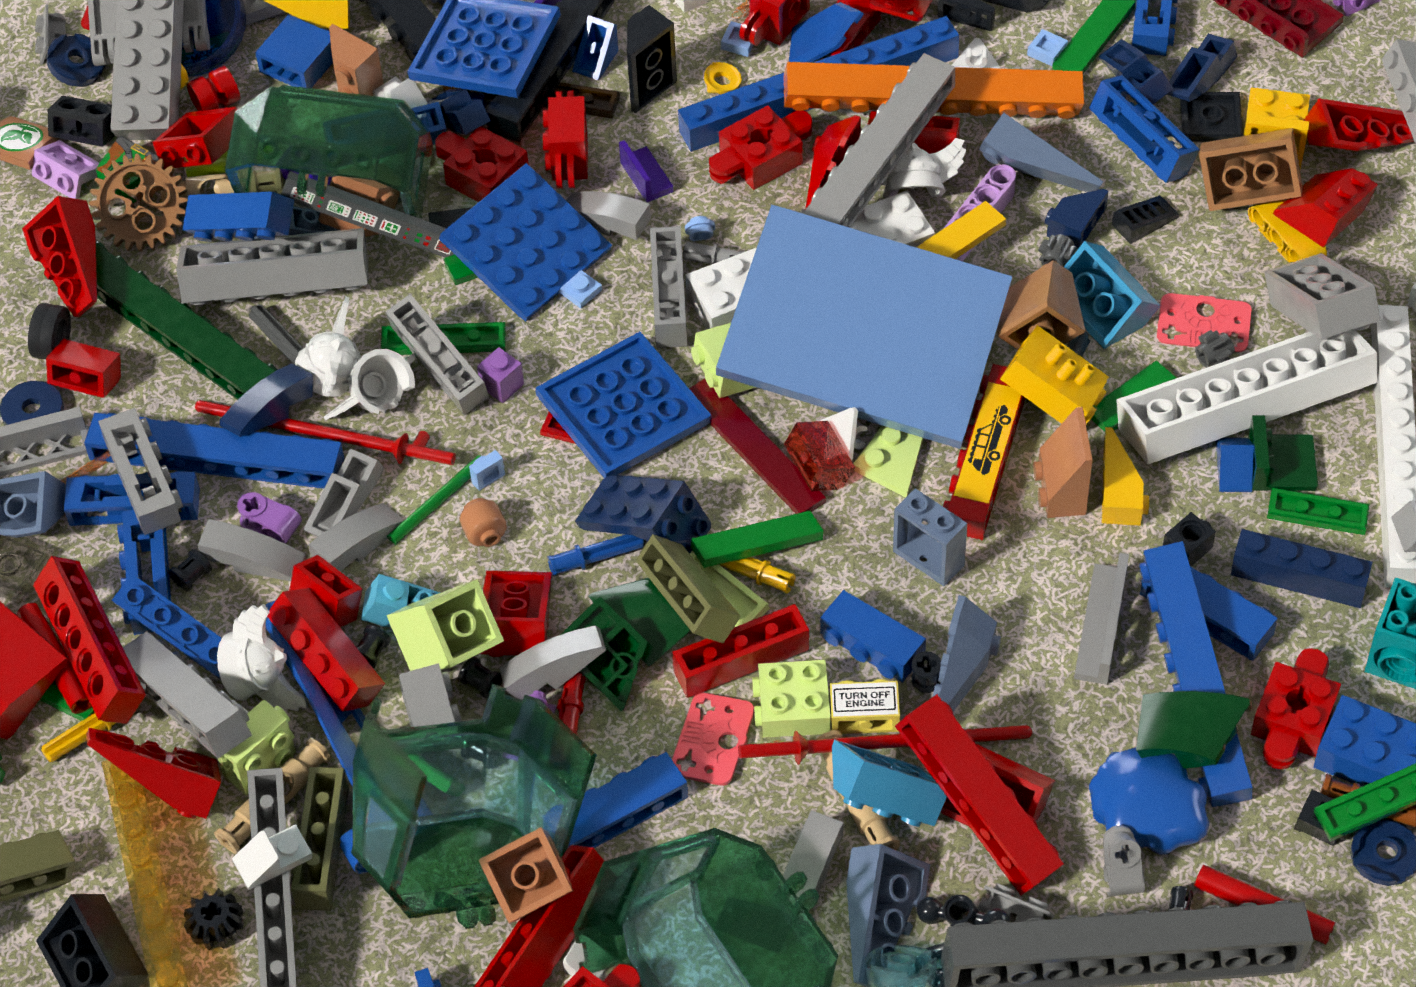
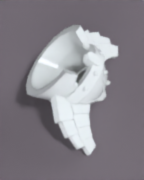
(925, 170)
(330, 358)
(378, 382)
(255, 663)

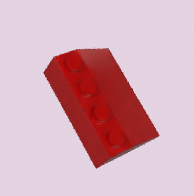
(26, 669)

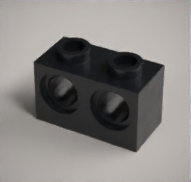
(80, 121)

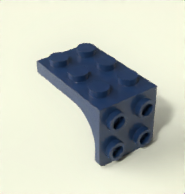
(645, 508)

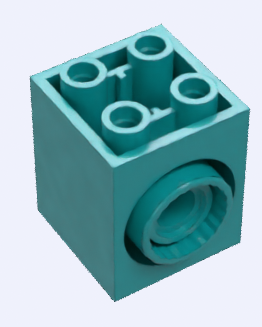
(1394, 640)

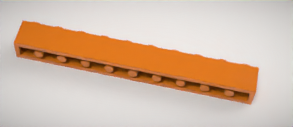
(975, 90)

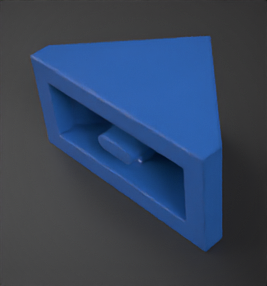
(596, 48)
(1235, 464)

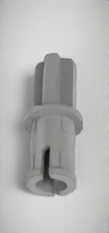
(706, 253)

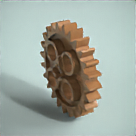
(125, 226)

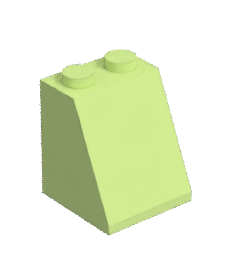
(445, 627)

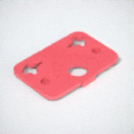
(1194, 325)
(705, 734)

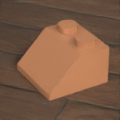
(355, 63)
(364, 188)
(526, 874)

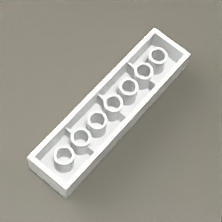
(717, 287)
(1226, 395)

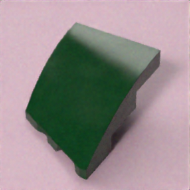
(648, 614)
(618, 665)
(1189, 725)

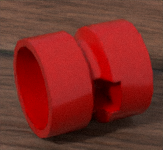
(214, 90)

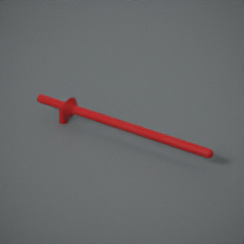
(399, 447)
(801, 747)

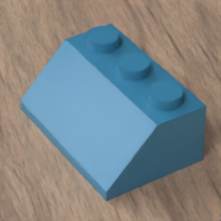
(1108, 295)
(885, 785)

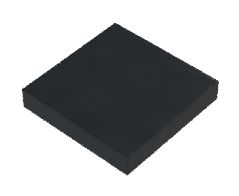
(1212, 117)

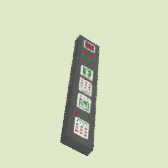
(369, 215)

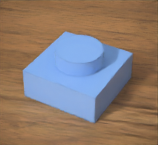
(732, 42)
(1046, 47)
(581, 289)
(487, 470)

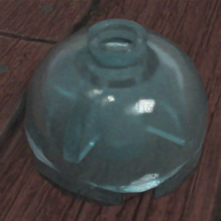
(902, 968)

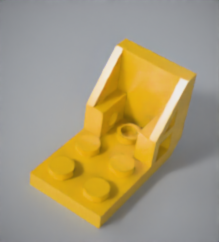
(1276, 111)

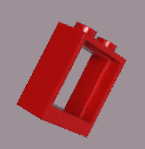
(197, 136)

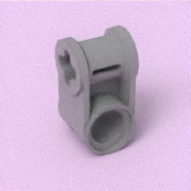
(1122, 862)

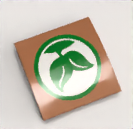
(20, 139)

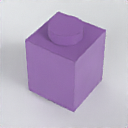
(501, 374)

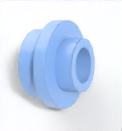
(700, 228)

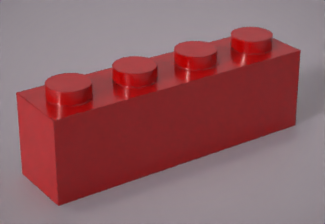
(752, 643)
(325, 649)

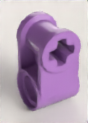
(268, 516)

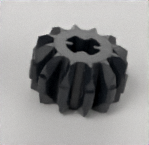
(213, 919)

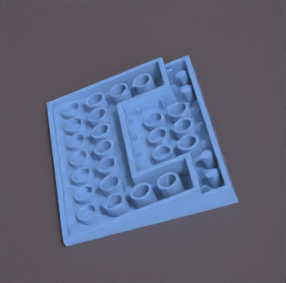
(864, 326)

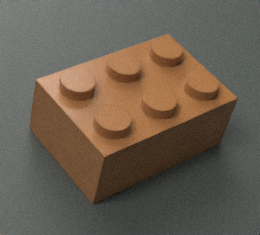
(1251, 169)

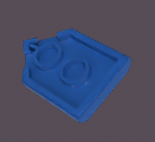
(822, 33)

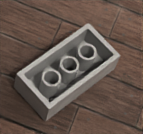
(1322, 296)

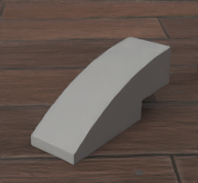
(612, 212)
(344, 492)
(355, 536)
(248, 550)
(552, 661)
(815, 850)

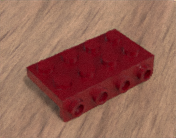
(1293, 23)

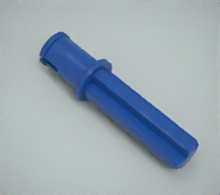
(582, 556)

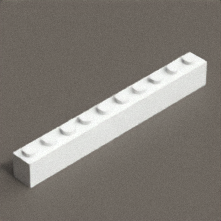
(1394, 434)

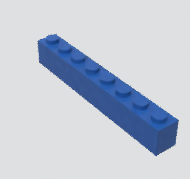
(223, 453)
(1192, 658)

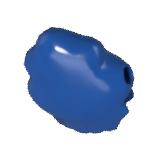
(1150, 799)

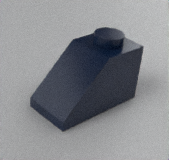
(1077, 215)

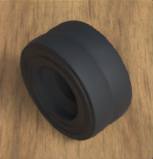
(47, 329)

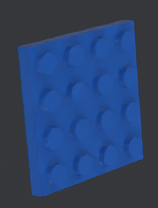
(484, 45)
(525, 242)
(623, 405)

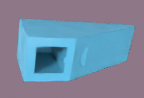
(389, 595)

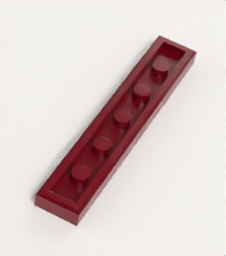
(758, 450)

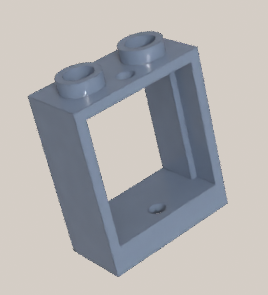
(944, 548)

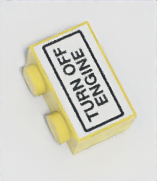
(864, 706)

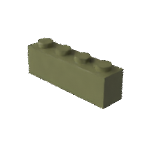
(688, 589)
(321, 828)
(34, 865)

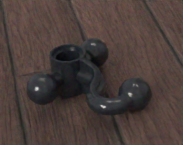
(931, 911)

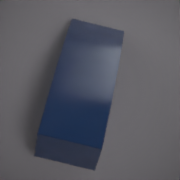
(1202, 67)
(1136, 68)
(460, 111)
(268, 400)

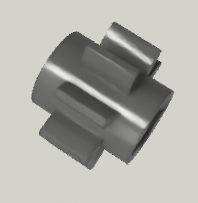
(1057, 248)
(1214, 348)

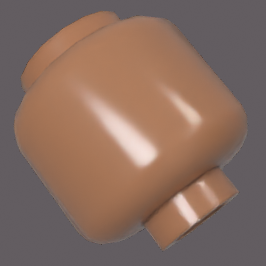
(483, 522)

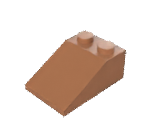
(1065, 468)

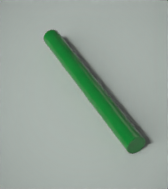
(431, 504)

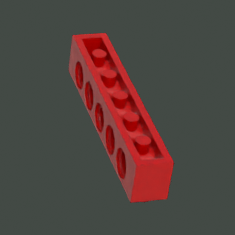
(89, 640)

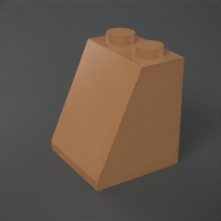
(1044, 300)

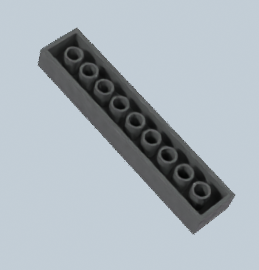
(1130, 947)

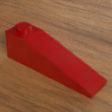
(1355, 126)
(830, 151)
(66, 247)
(177, 777)

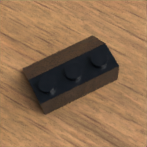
(650, 56)
(90, 946)

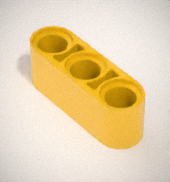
(1291, 243)

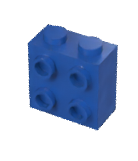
(296, 53)

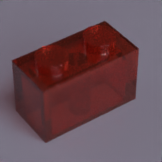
(819, 455)

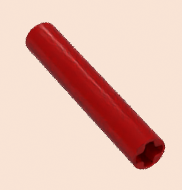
(67, 679)
(1239, 892)

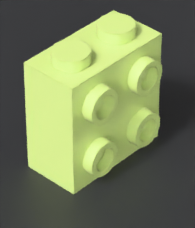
(706, 353)
(792, 698)
(266, 748)

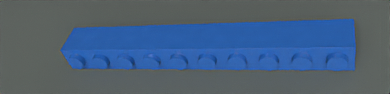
(703, 120)

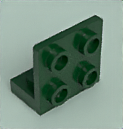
(1281, 459)

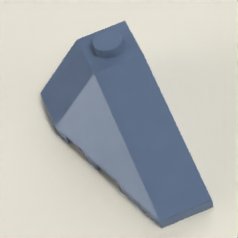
(1026, 152)
(30, 504)
(968, 651)
(880, 898)

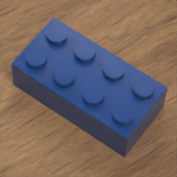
(1365, 743)

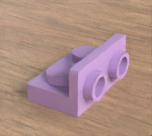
(63, 168)

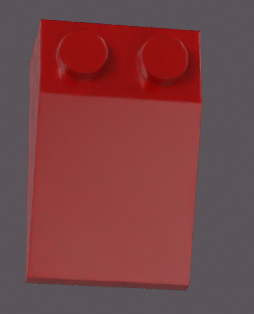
(519, 607)

